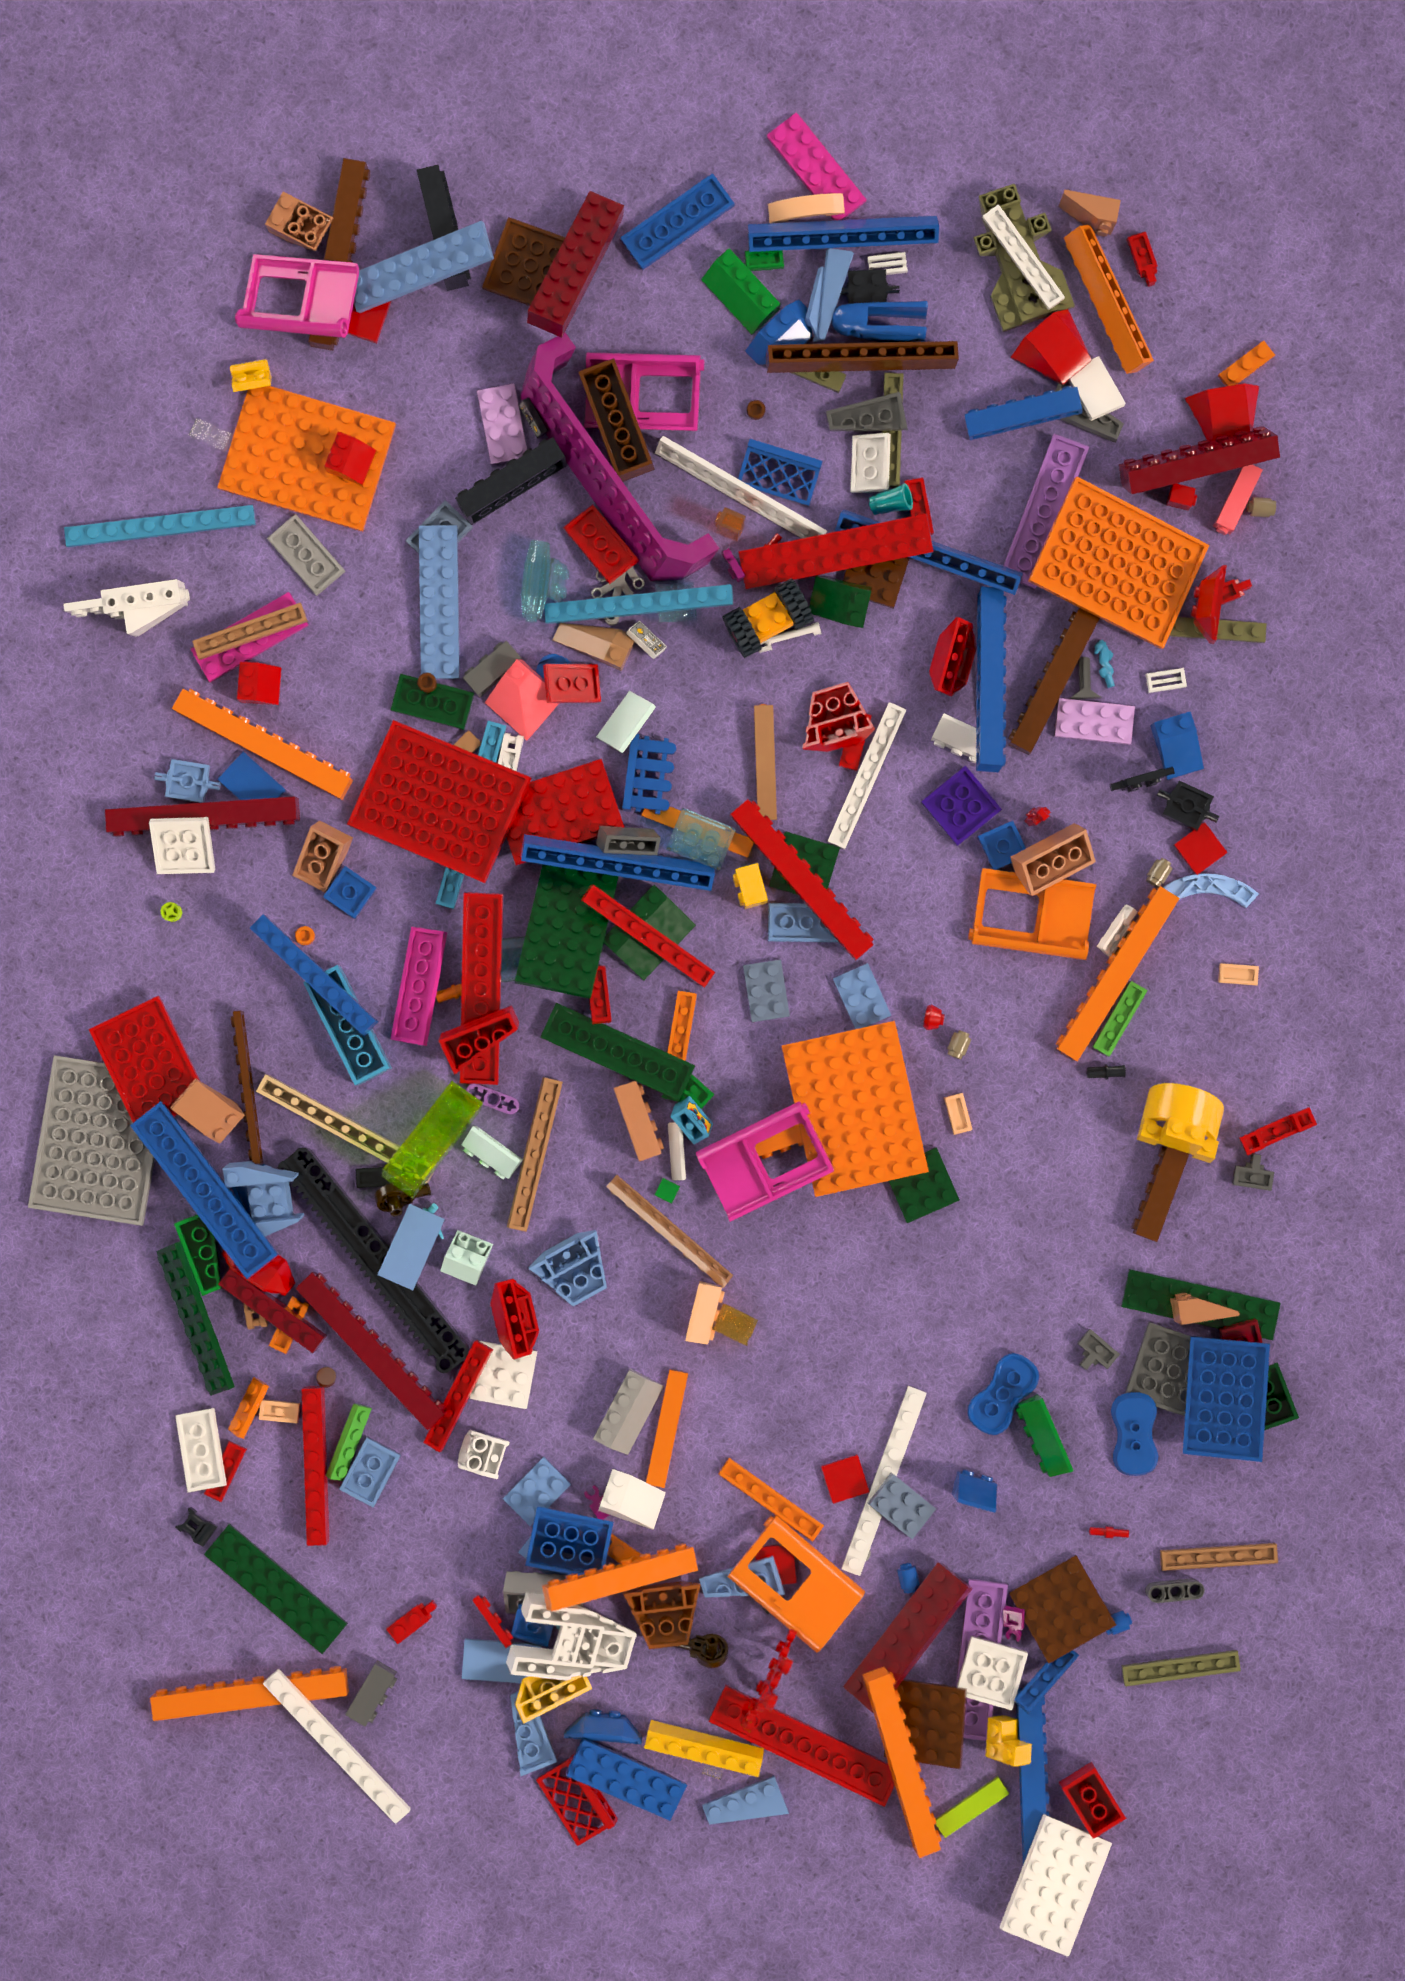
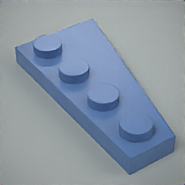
(750, 1802)

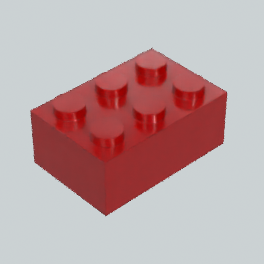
(1092, 1800)

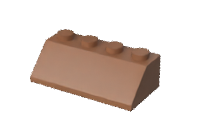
(1053, 859)
(637, 1120)

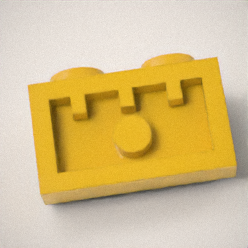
(250, 375)

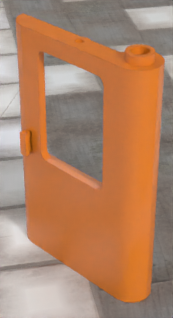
(1060, 919)
(819, 1602)

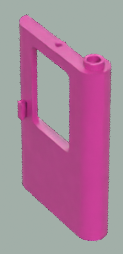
(326, 298)
(635, 366)
(740, 1174)

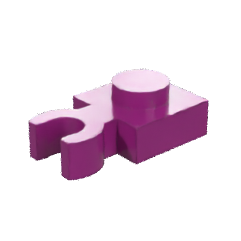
(734, 568)
(596, 1503)
(1014, 1620)

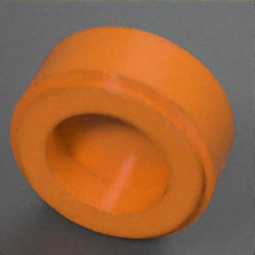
(305, 935)

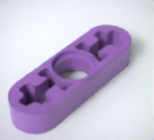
(507, 1099)

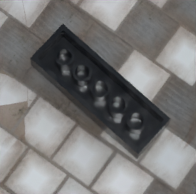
(440, 214)
(511, 480)

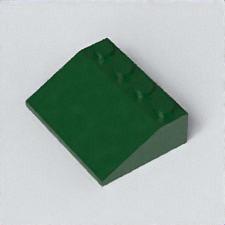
(662, 915)

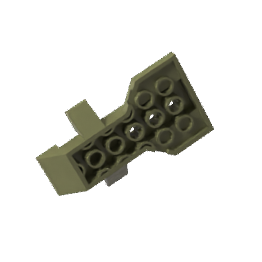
(1010, 294)

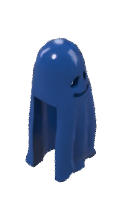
(853, 317)

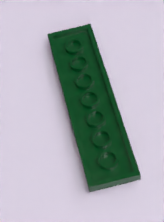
(618, 1051)
(1153, 1293)
(195, 1318)
(275, 1588)

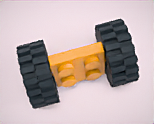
(768, 618)

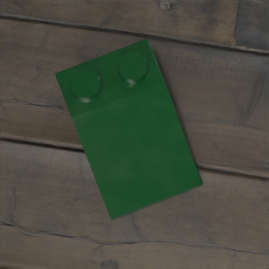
(840, 601)
(1279, 1403)

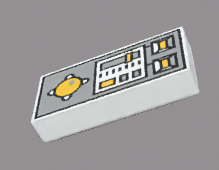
(646, 640)

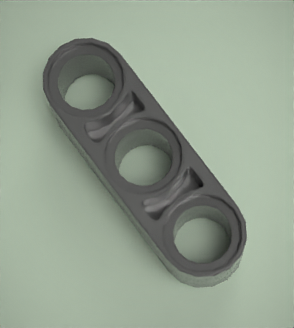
(1182, 1595)

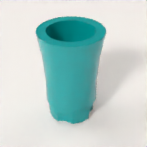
(892, 500)

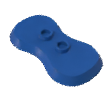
(994, 1406)
(1135, 1449)

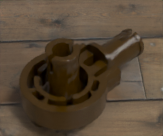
(396, 1198)
(706, 1650)

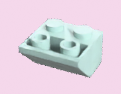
(466, 1257)

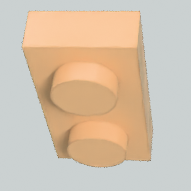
(279, 1411)

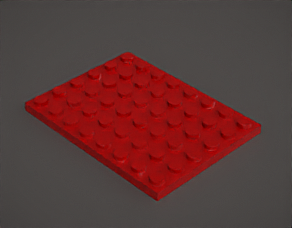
(439, 801)

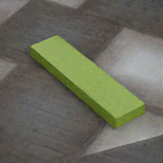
(971, 1806)

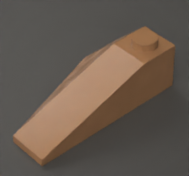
(600, 643)

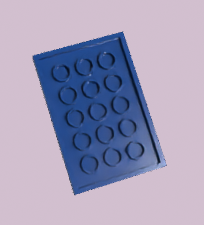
(1226, 1398)

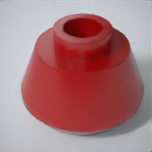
(933, 1017)

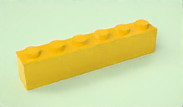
(704, 1748)

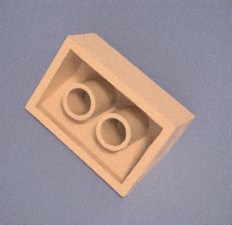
(704, 1313)

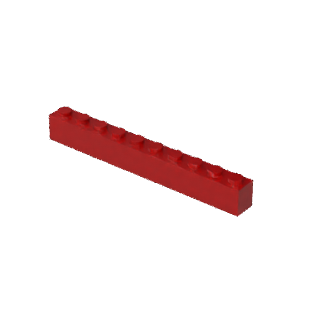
(801, 879)

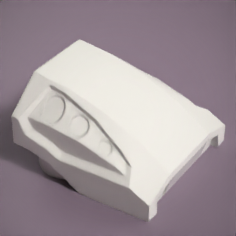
(481, 1454)

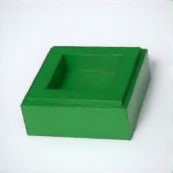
(667, 1190)

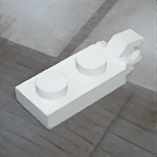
(1117, 930)

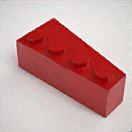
(476, 1037)

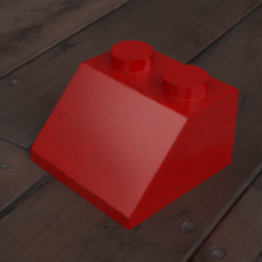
(349, 458)
(258, 683)

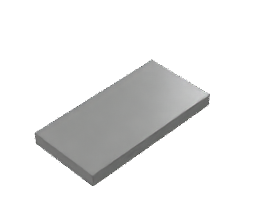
(306, 555)

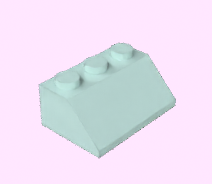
(491, 1152)

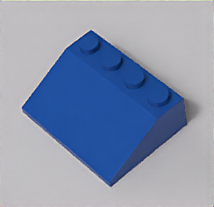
(568, 1542)

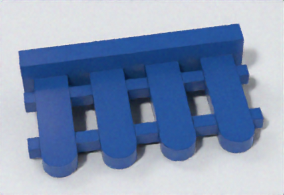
(642, 783)

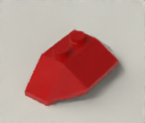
(1208, 604)
(953, 657)
(272, 1278)
(514, 1318)

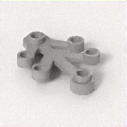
(618, 585)

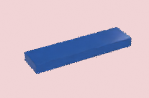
(1044, 1681)

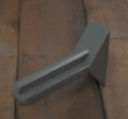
(1084, 681)

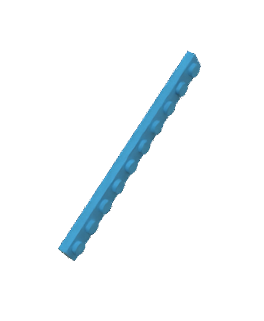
(159, 526)
(639, 604)
(451, 879)

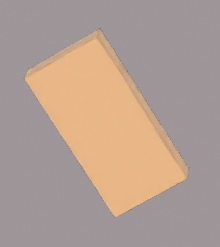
(1238, 974)
(958, 1113)

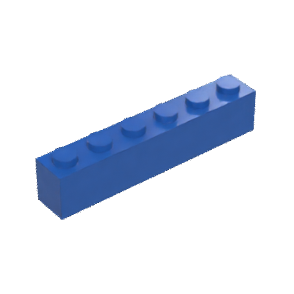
(1023, 413)

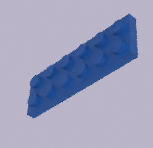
(677, 221)
(626, 1779)

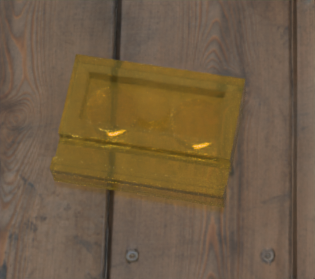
(735, 1324)

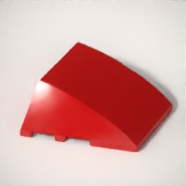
(1054, 348)
(1225, 409)
(836, 719)

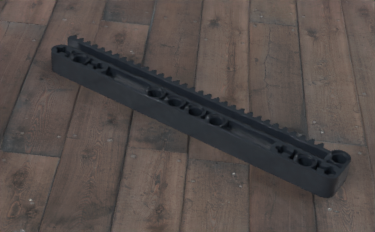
(346, 1221)

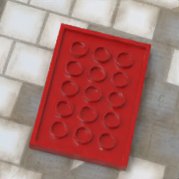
(565, 807)
(144, 1057)

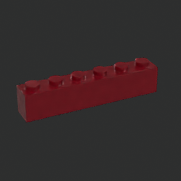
(274, 1311)

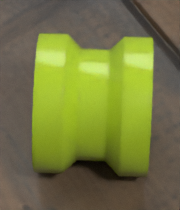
(168, 910)

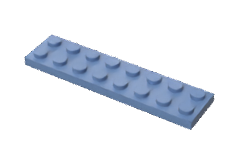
(422, 266)
(439, 601)

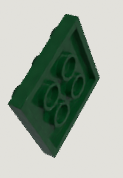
(816, 853)
(925, 1192)

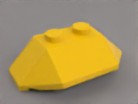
(544, 1694)

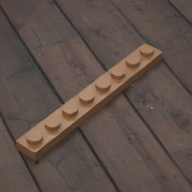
(534, 1154)
(670, 1231)

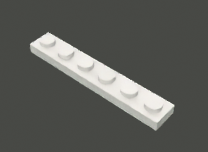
(1023, 257)

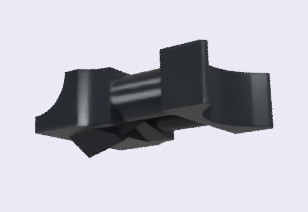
(204, 1530)

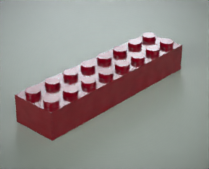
(575, 264)
(1199, 460)
(912, 1630)

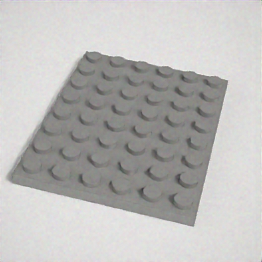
(87, 1150)

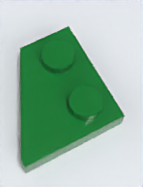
(697, 1091)

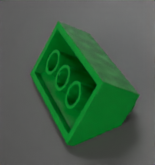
(740, 291)
(1044, 1436)

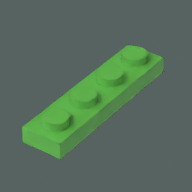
(1119, 1018)
(348, 1442)

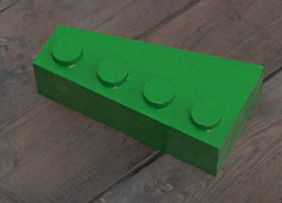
(201, 1253)

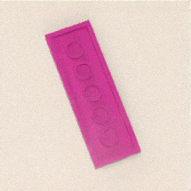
(814, 163)
(223, 662)
(419, 986)

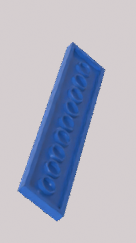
(204, 1190)

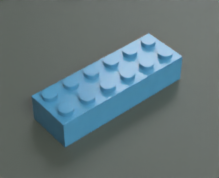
(359, 1052)

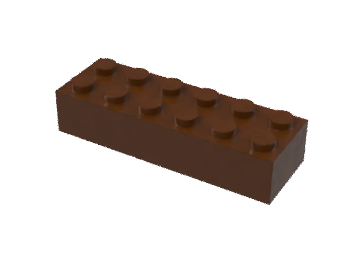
(616, 420)

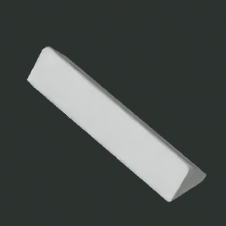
(676, 1152)

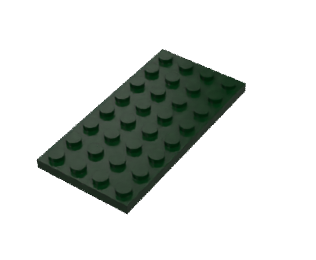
(564, 932)

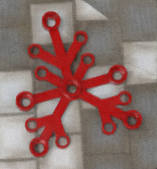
(765, 1688)

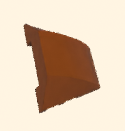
(664, 1612)

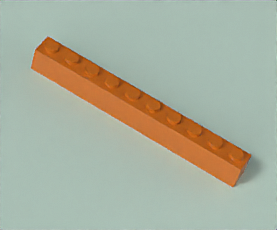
(262, 744)
(1117, 973)
(244, 1694)
(901, 1761)

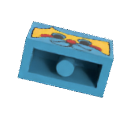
(691, 1120)

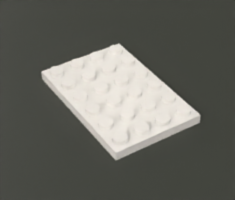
(1055, 1885)

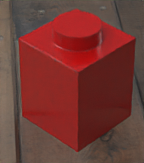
(1181, 497)

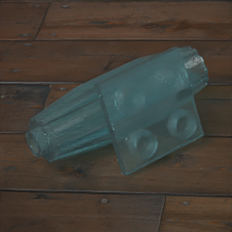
(541, 580)

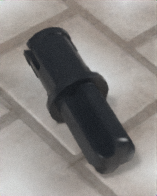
(1106, 1071)

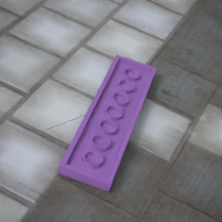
(1059, 468)
(982, 1620)

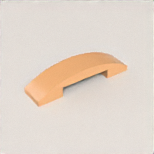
(806, 207)

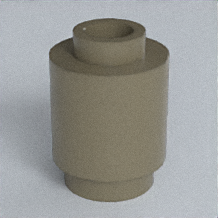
(1261, 507)
(1159, 872)
(959, 1044)

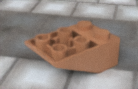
(298, 222)

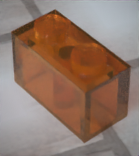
(730, 523)

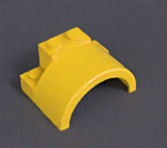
(1188, 1118)

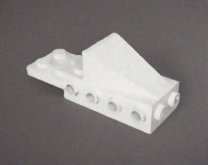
(139, 605)

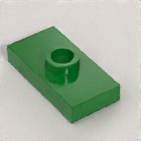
(764, 260)

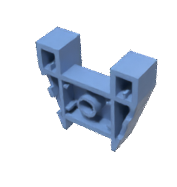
(267, 1194)

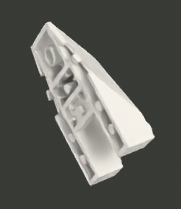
(583, 1644)

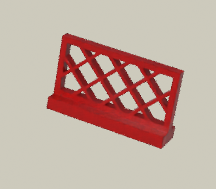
(594, 1796)

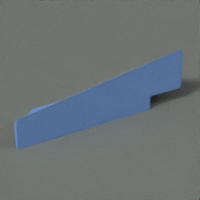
(826, 291)

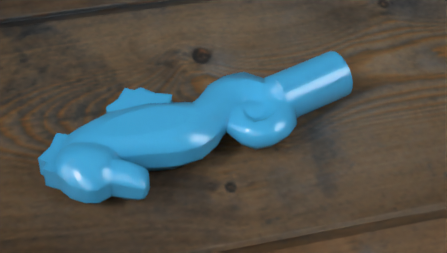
(1104, 657)

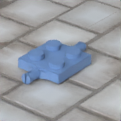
(187, 781)

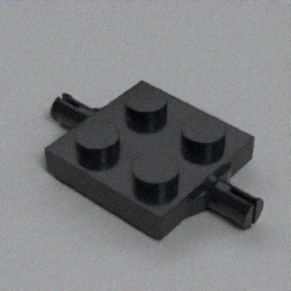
(867, 286)
(1149, 779)
(1187, 805)

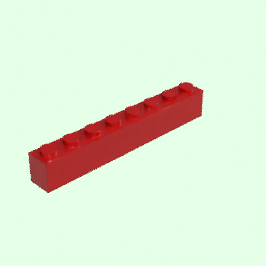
(315, 1465)

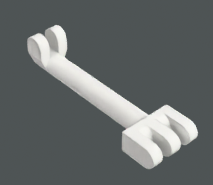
(813, 628)

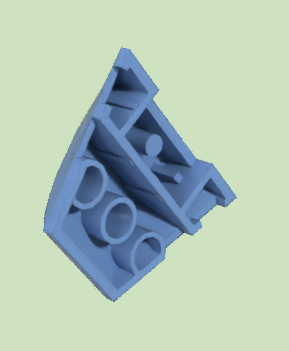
(573, 1267)

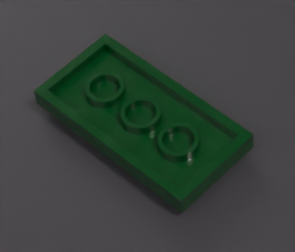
(442, 706)

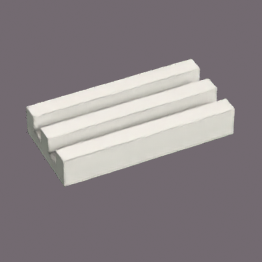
(891, 263)
(1176, 686)

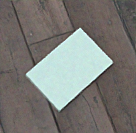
(626, 721)

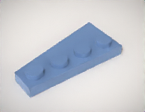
(720, 1585)
(532, 1742)

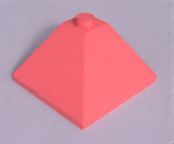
(521, 699)

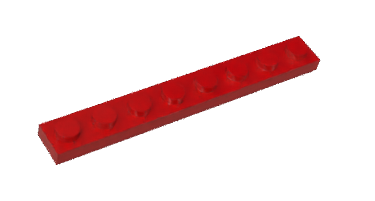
(648, 935)

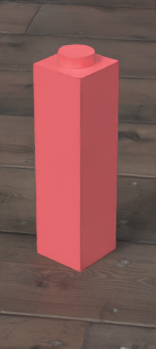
(1237, 499)

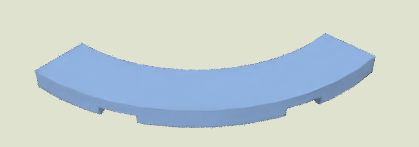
(1213, 884)

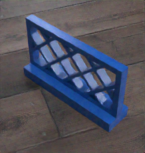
(788, 457)

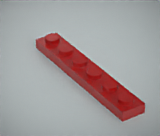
(459, 1395)

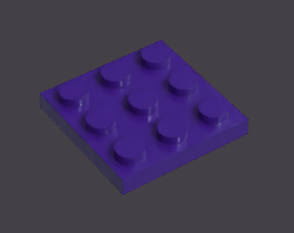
(961, 805)

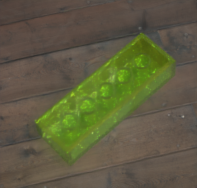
(432, 1139)

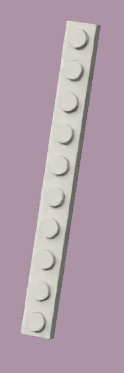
(737, 489)
(889, 1463)
(336, 1746)

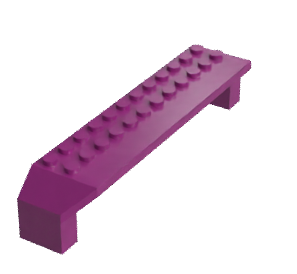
(657, 556)

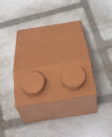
(1091, 210)
(322, 855)
(208, 1110)
(1190, 1309)

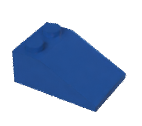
(1178, 744)
(975, 1490)

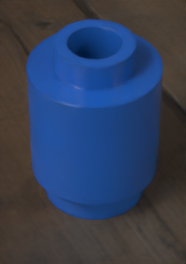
(908, 1578)
(1122, 1622)

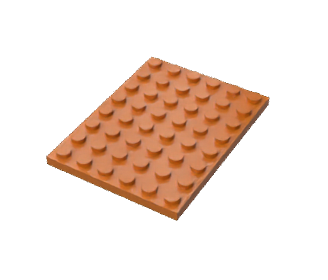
(283, 452)
(1118, 562)
(857, 1106)

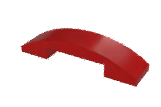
(1277, 1130)

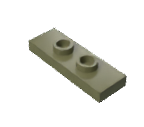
(829, 380)

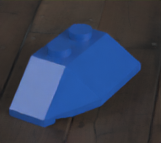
(784, 329)
(604, 1727)

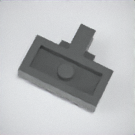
(1253, 1175)
(1096, 1351)

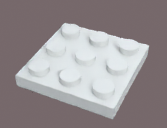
(182, 845)
(505, 1379)
(992, 1672)

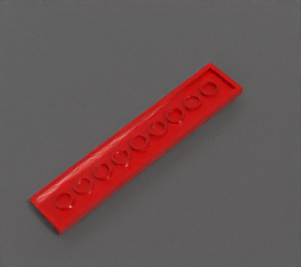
(836, 551)
(481, 975)
(806, 1747)

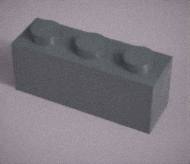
(491, 668)
(628, 840)
(372, 1693)

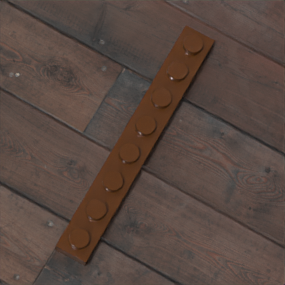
(245, 1079)

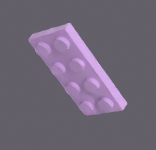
(502, 423)
(1094, 721)

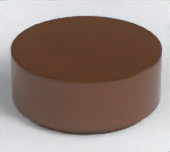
(756, 409)
(427, 682)
(326, 1377)

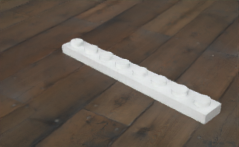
(866, 775)

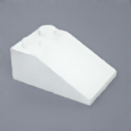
(631, 1499)

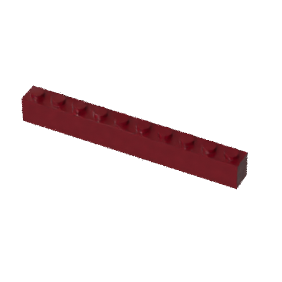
(222, 813)
(371, 1349)

